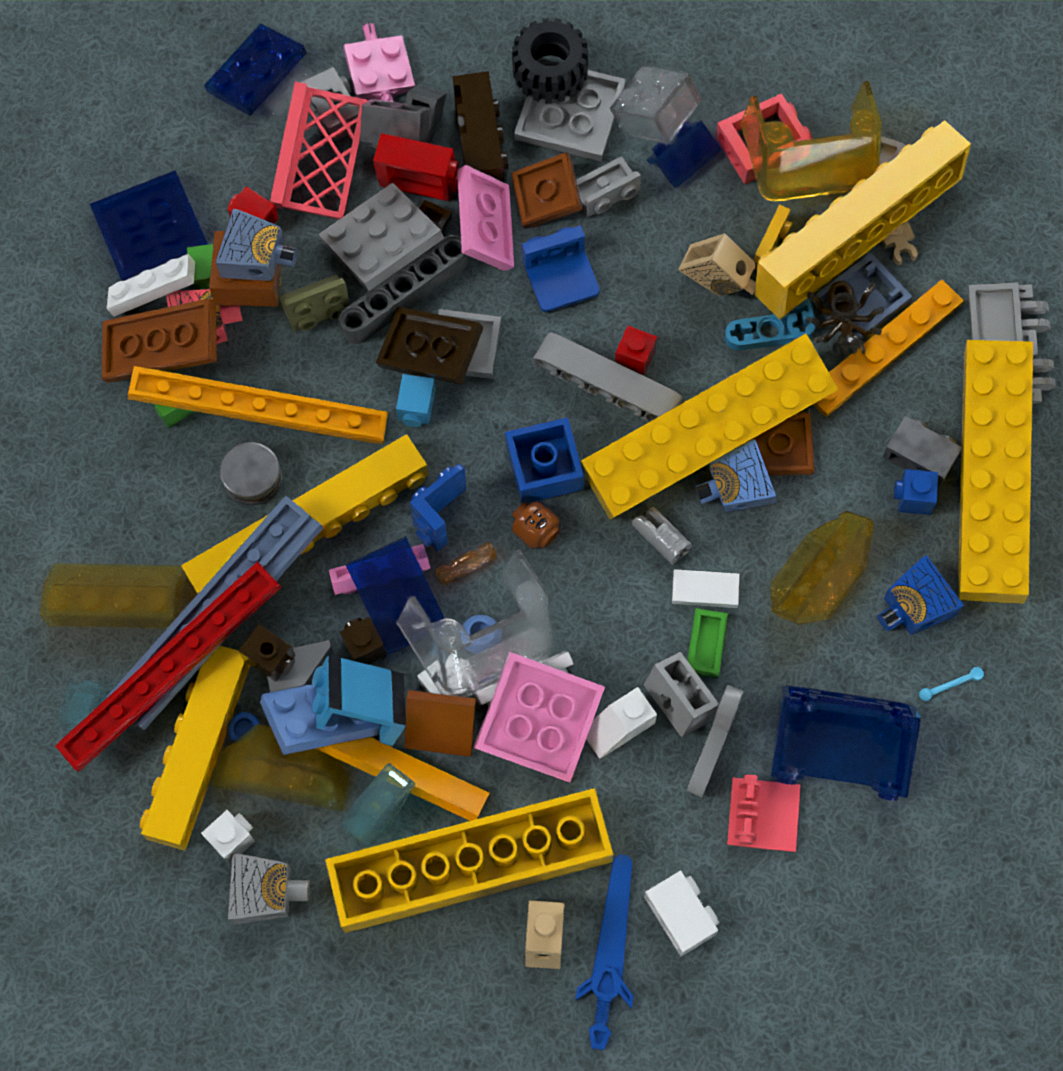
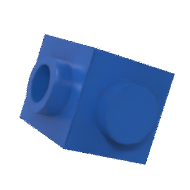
(916, 491)

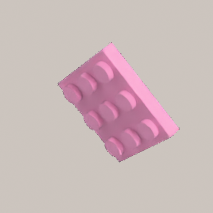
(539, 717)

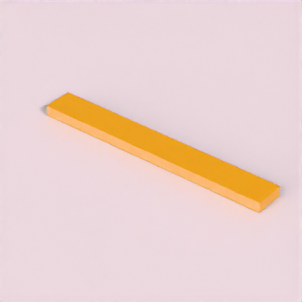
(257, 405)

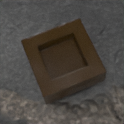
(437, 214)

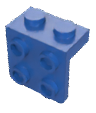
(559, 269)
(430, 500)

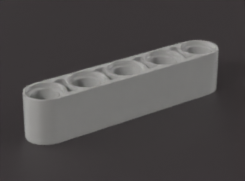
(605, 377)

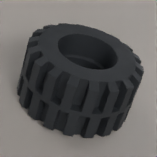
(550, 39)

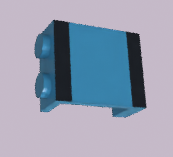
(360, 693)

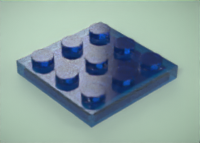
(148, 225)

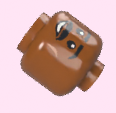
(535, 524)

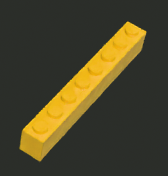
(333, 502)

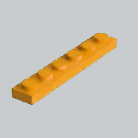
(893, 342)

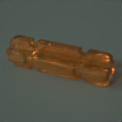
(466, 563)

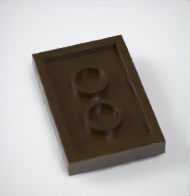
(429, 345)

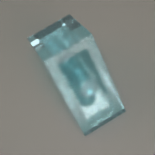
(378, 806)

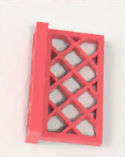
(292, 145)

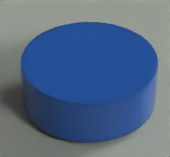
(241, 724)

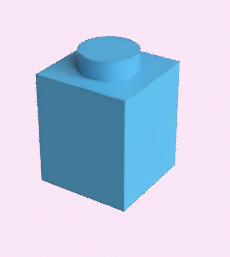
(415, 400)

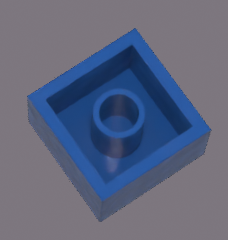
(544, 460)

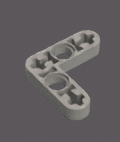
(715, 741)

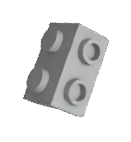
(607, 186)

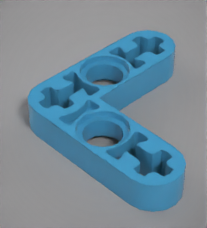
(785, 329)

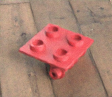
(763, 814)

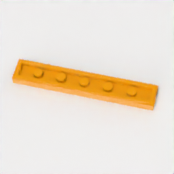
(430, 781)

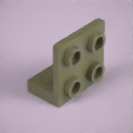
(315, 303)

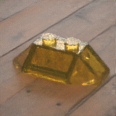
(822, 569)
(259, 768)

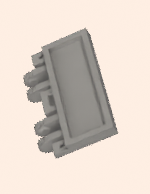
(997, 315)

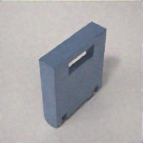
(857, 278)

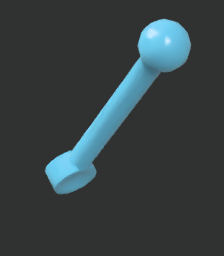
(975, 674)

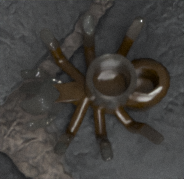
(843, 313)

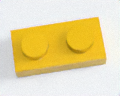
(777, 229)

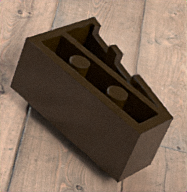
(477, 124)

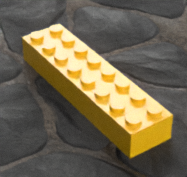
(861, 219)
(707, 426)
(995, 471)
(469, 860)

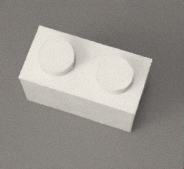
(681, 912)

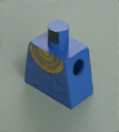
(919, 599)

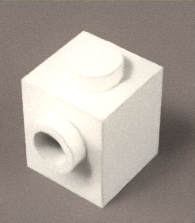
(229, 835)

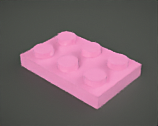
(485, 218)

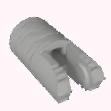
(662, 535)

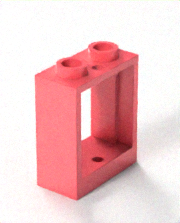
(735, 147)

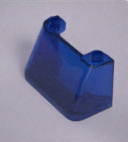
(845, 740)

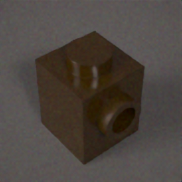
(362, 641)
(268, 653)

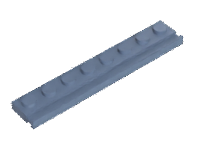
(274, 545)

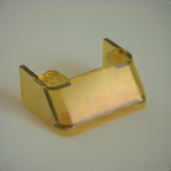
(818, 165)

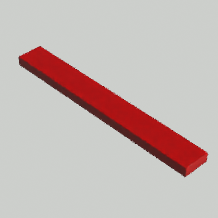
(167, 667)

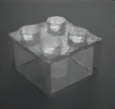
(655, 104)

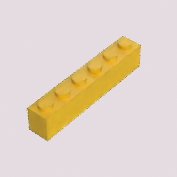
(195, 749)

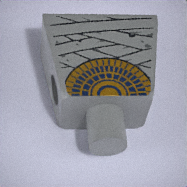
(262, 889)

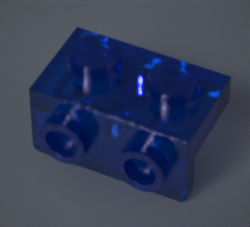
(685, 153)

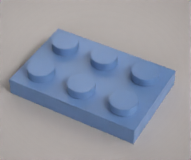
(295, 723)

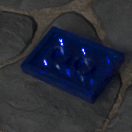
(255, 69)
(386, 583)

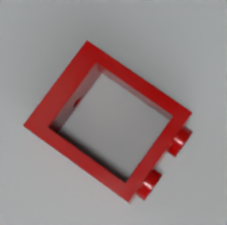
(416, 167)

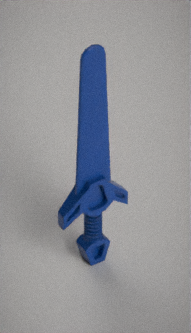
(609, 960)

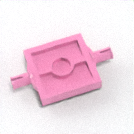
(378, 66)

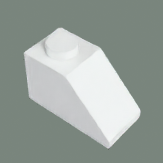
(620, 723)

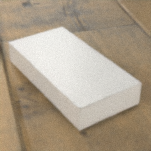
(705, 588)

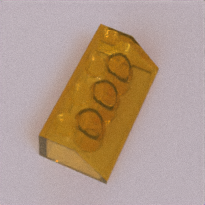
(112, 595)

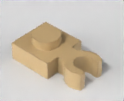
(899, 240)

